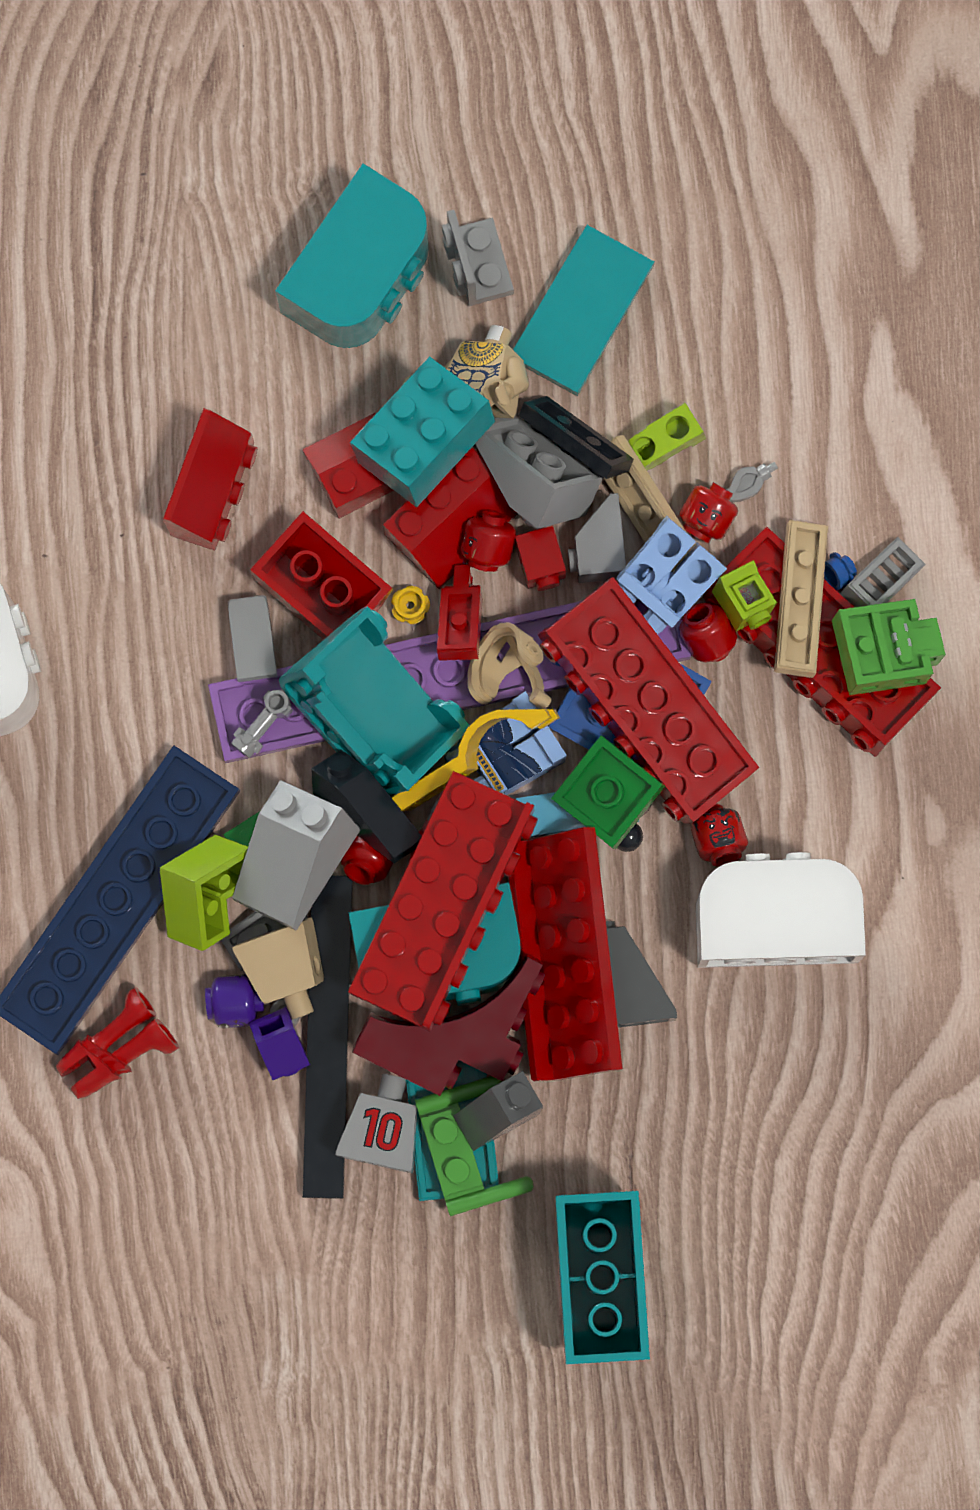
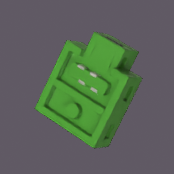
(886, 646)

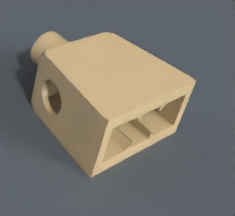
(283, 966)

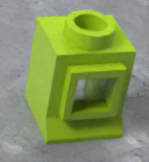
(744, 597)

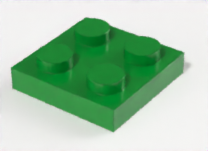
(608, 792)

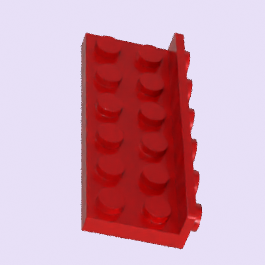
(647, 701)
(868, 717)
(443, 902)
(564, 925)

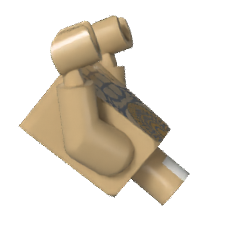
(492, 370)

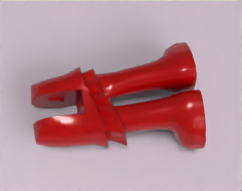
(110, 1065)

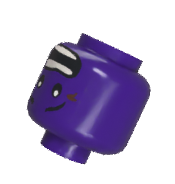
(232, 1001)

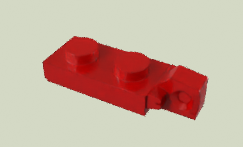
(460, 617)

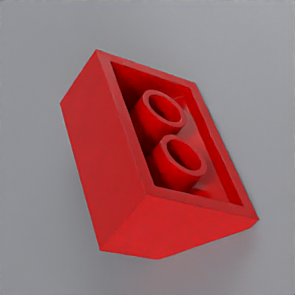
(340, 474)
(210, 481)
(436, 528)
(318, 577)

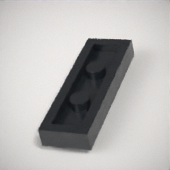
(576, 437)

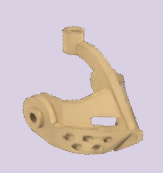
(488, 672)

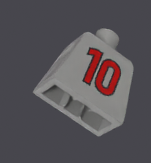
(382, 1128)

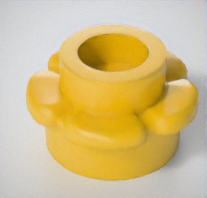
(414, 595)

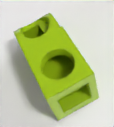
(667, 437)

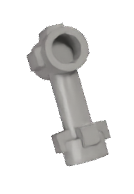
(276, 706)

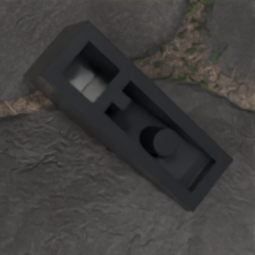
(356, 790)

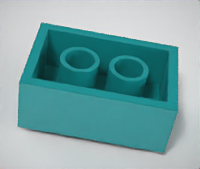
(423, 431)

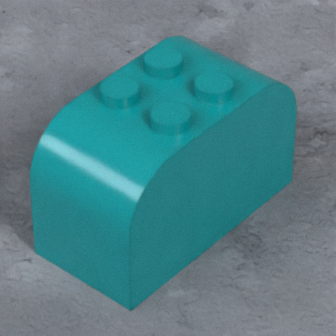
(358, 263)
(488, 966)
(602, 1277)

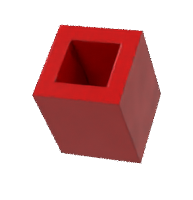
(540, 558)

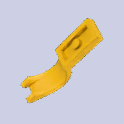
(466, 760)

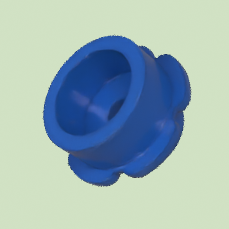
(839, 571)

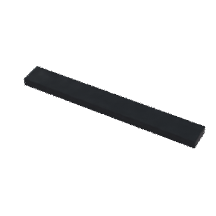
(328, 1044)

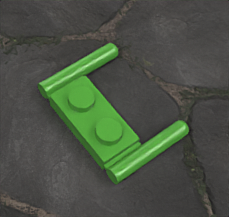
(454, 1155)

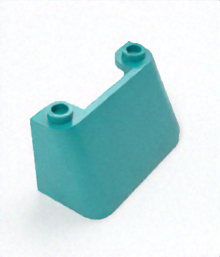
(372, 704)

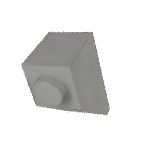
(599, 545)

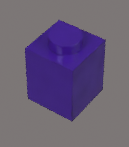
(279, 1044)

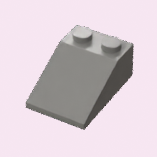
(536, 474)
(292, 854)

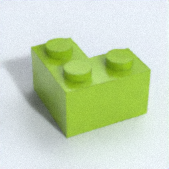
(198, 890)

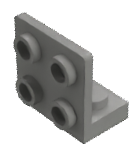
(479, 258)

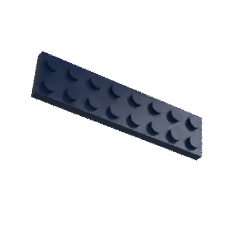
(113, 900)

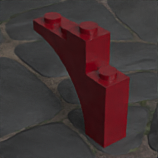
(473, 1037)

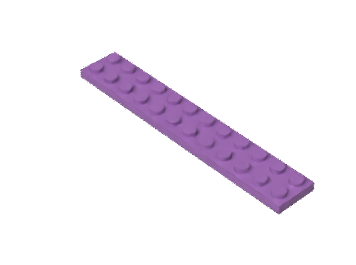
(240, 703)

